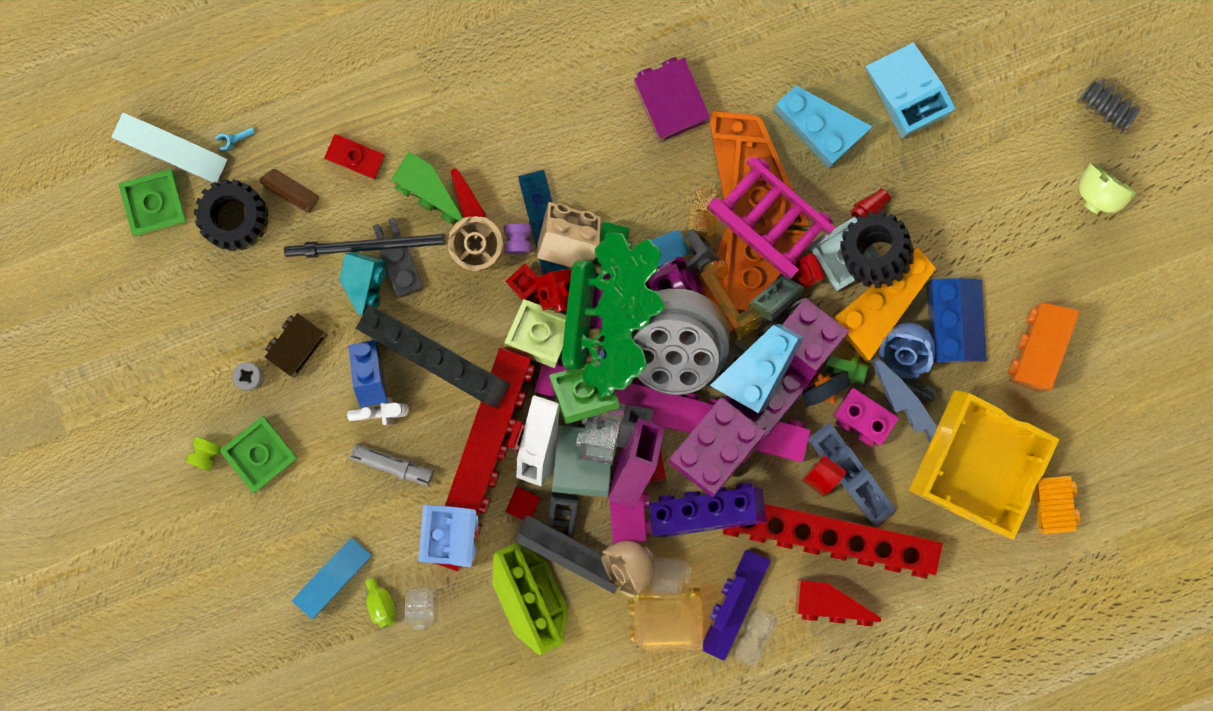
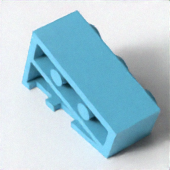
(760, 369)

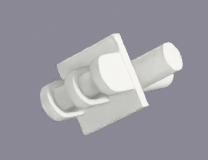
(387, 411)

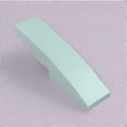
(169, 148)

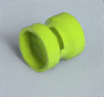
(204, 450)

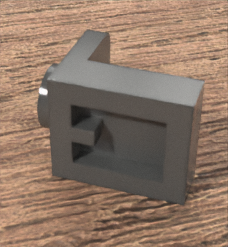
(701, 250)

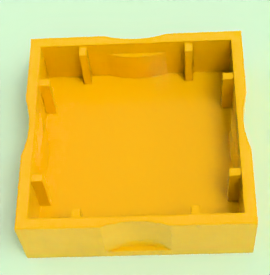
(983, 464)

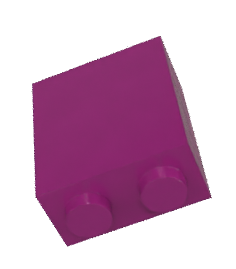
(671, 99)
(636, 463)

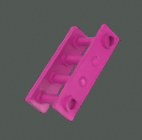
(744, 227)

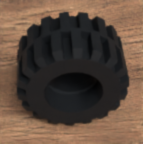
(212, 202)
(874, 230)

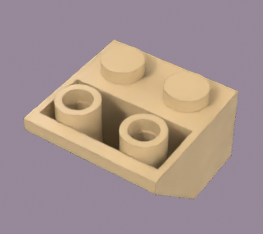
(568, 235)

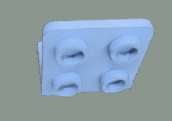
(448, 535)

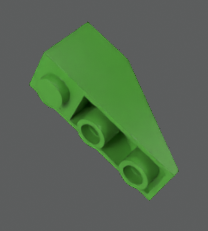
(420, 179)

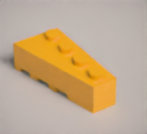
(879, 309)

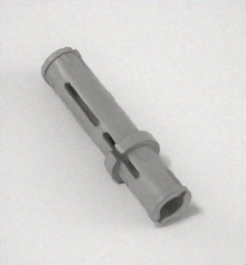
(402, 468)

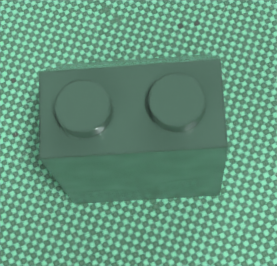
(576, 474)

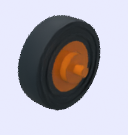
(826, 388)

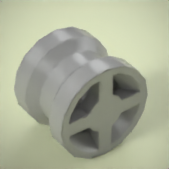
(252, 379)

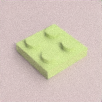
(537, 334)

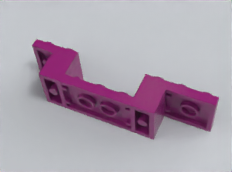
(735, 431)

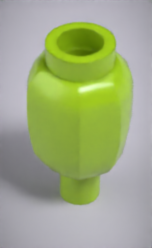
(379, 604)

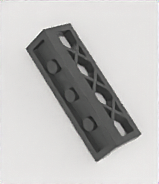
(563, 551)

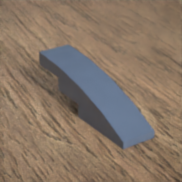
(902, 398)
(857, 480)

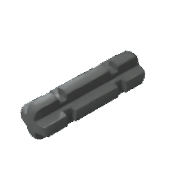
(925, 392)

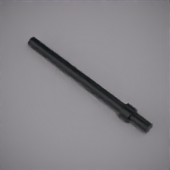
(313, 249)

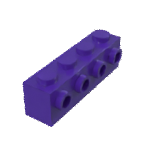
(703, 513)

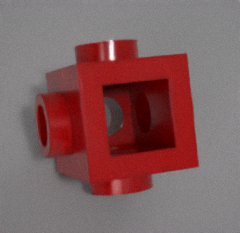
(554, 290)

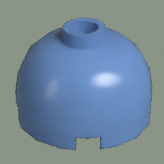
(908, 350)

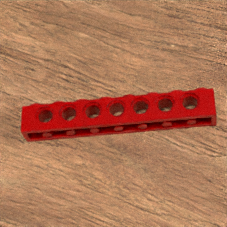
(926, 550)

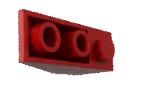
(824, 600)

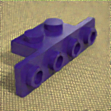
(735, 604)

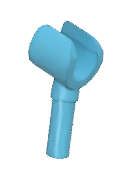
(231, 140)

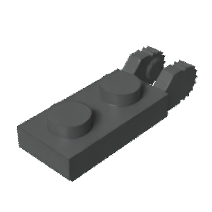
(399, 264)

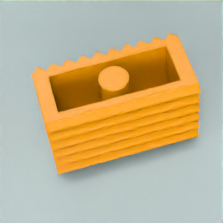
(1056, 505)

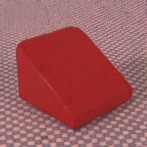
(522, 503)

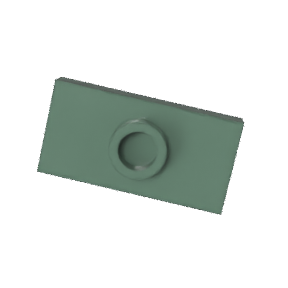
(777, 298)

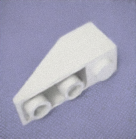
(538, 442)

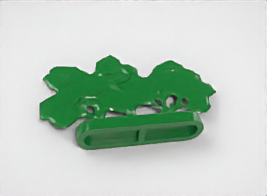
(622, 308)

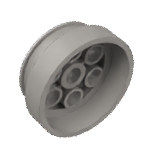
(687, 368)

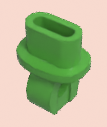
(855, 370)

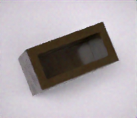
(295, 344)

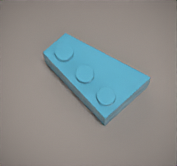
(820, 125)

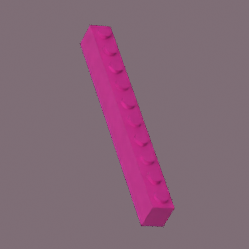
(686, 412)

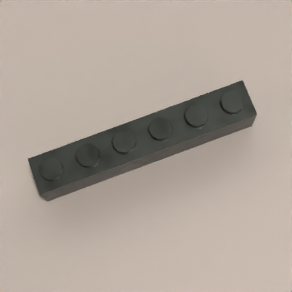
(433, 356)

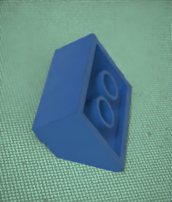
(957, 320)

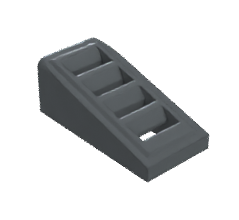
(563, 499)

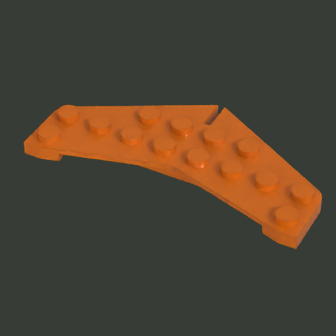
(735, 141)

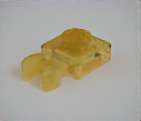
(699, 217)

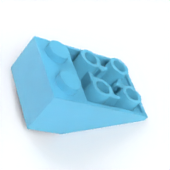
(910, 90)

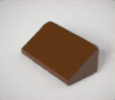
(289, 190)

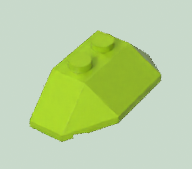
(530, 597)

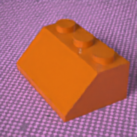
(1042, 346)

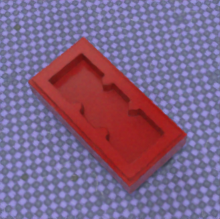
(354, 156)

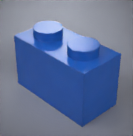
(367, 373)

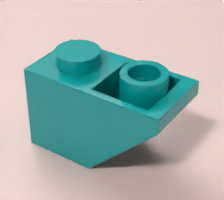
(362, 279)

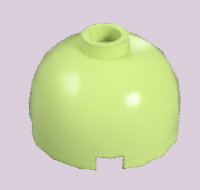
(1103, 190)

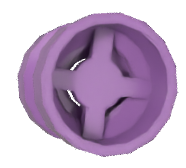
(517, 236)

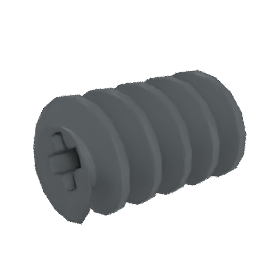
(1110, 104)

